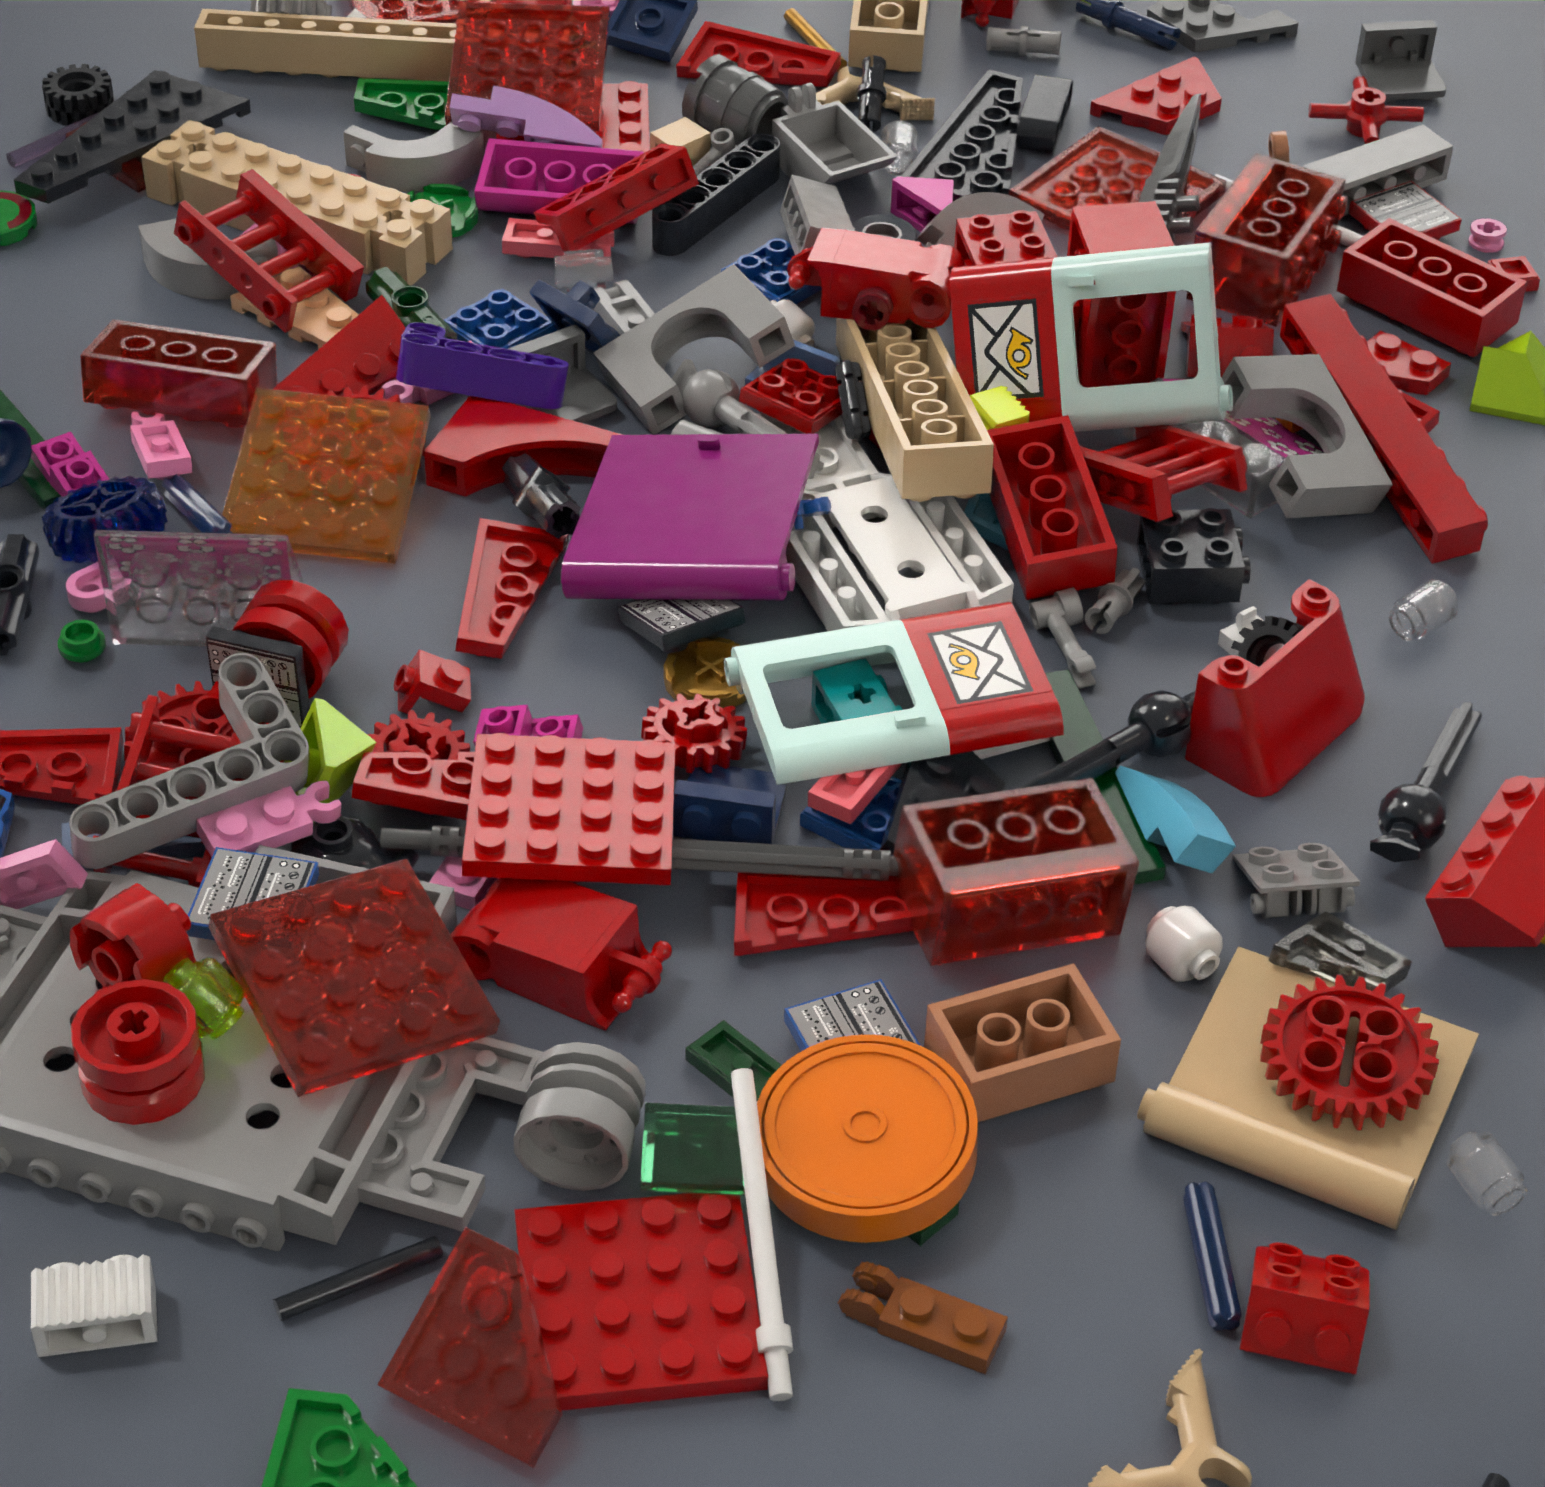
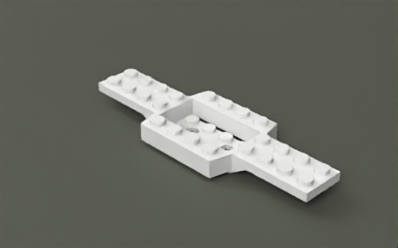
(923, 535)

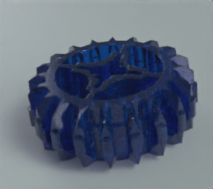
(103, 505)

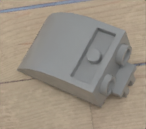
(826, 140)

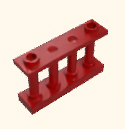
(279, 221)
(1161, 463)
(142, 732)

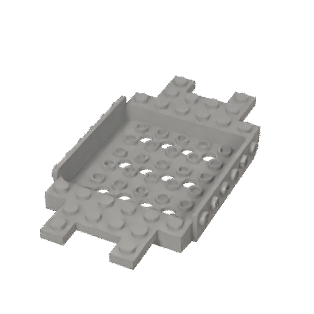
(205, 1166)

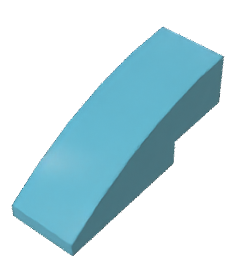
(1176, 820)

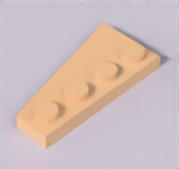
(315, 318)

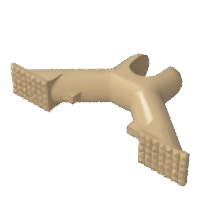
(906, 104)
(1199, 1453)

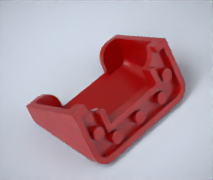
(1274, 719)

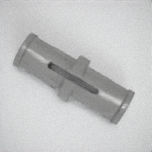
(1023, 40)

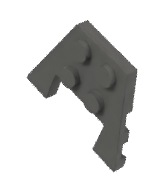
(1215, 25)

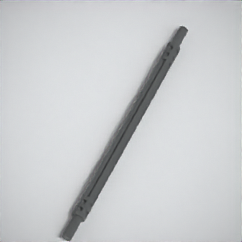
(701, 855)

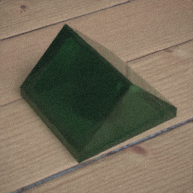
(691, 1149)

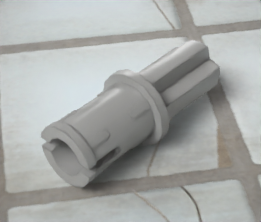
(1115, 600)

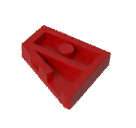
(1407, 365)

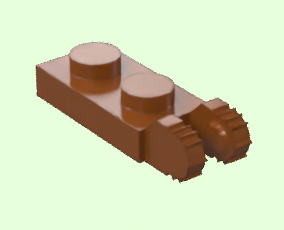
(924, 1317)

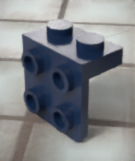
(728, 805)

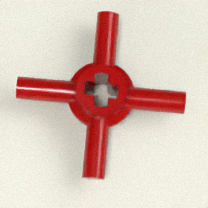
(1365, 111)

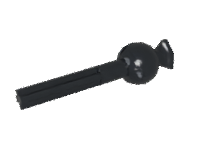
(1155, 725)
(1414, 814)

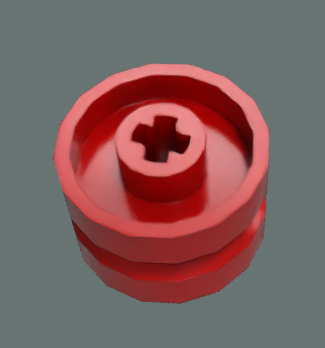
(304, 618)
(137, 1053)

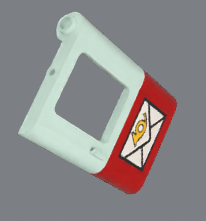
(1020, 334)
(965, 671)

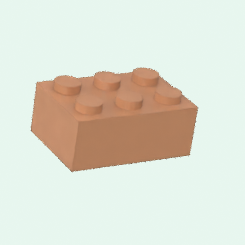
(1025, 1040)

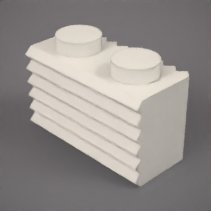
(93, 1305)

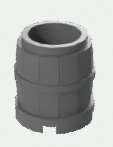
(732, 99)

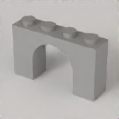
(719, 307)
(1302, 391)

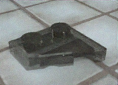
(1335, 948)

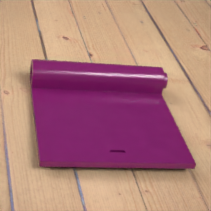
(690, 518)

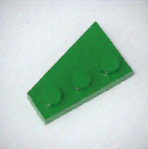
(403, 100)

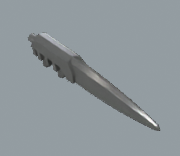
(1171, 172)

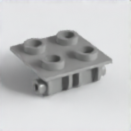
(1285, 873)

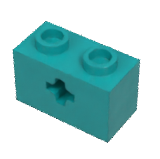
(849, 692)

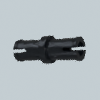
(872, 92)

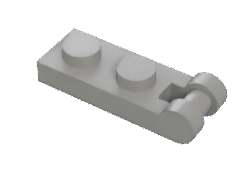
(622, 306)

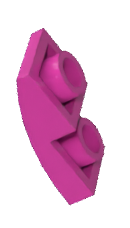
(66, 463)
(518, 721)

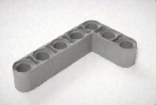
(205, 778)

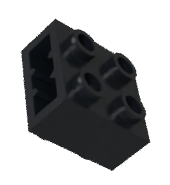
(1193, 557)

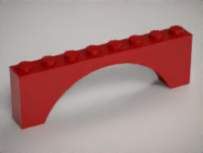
(488, 431)

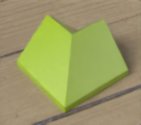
(1512, 381)
(334, 748)

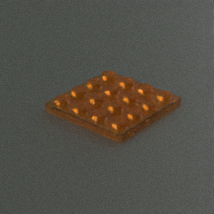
(328, 472)

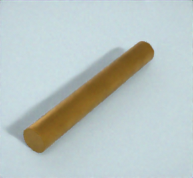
(808, 33)

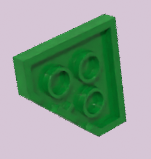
(329, 1445)

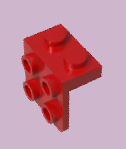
(1241, 338)
(1307, 1308)

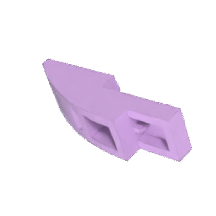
(521, 114)

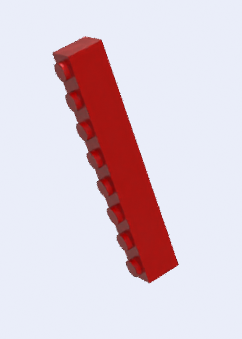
(1424, 485)

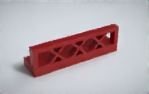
(619, 196)

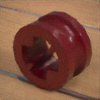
(884, 305)

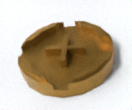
(702, 672)

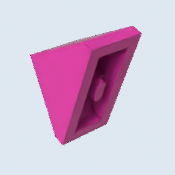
(920, 199)

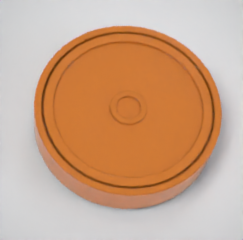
(867, 1138)

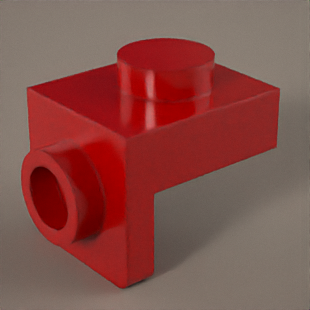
(434, 680)

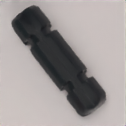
(853, 400)

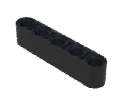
(719, 195)

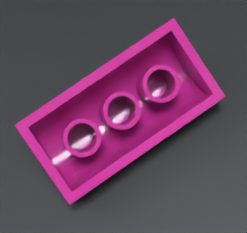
(533, 174)

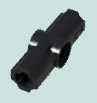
(541, 495)
(17, 572)

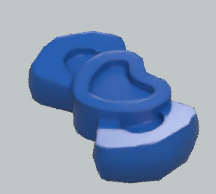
(809, 508)

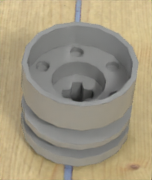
(580, 1116)

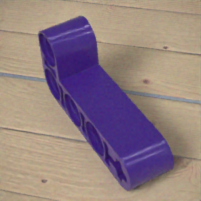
(479, 369)

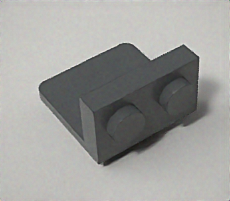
(1398, 59)
(584, 394)

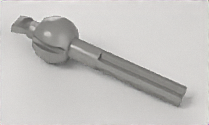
(713, 401)

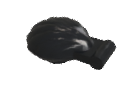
(350, 843)

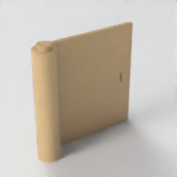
(1232, 1113)

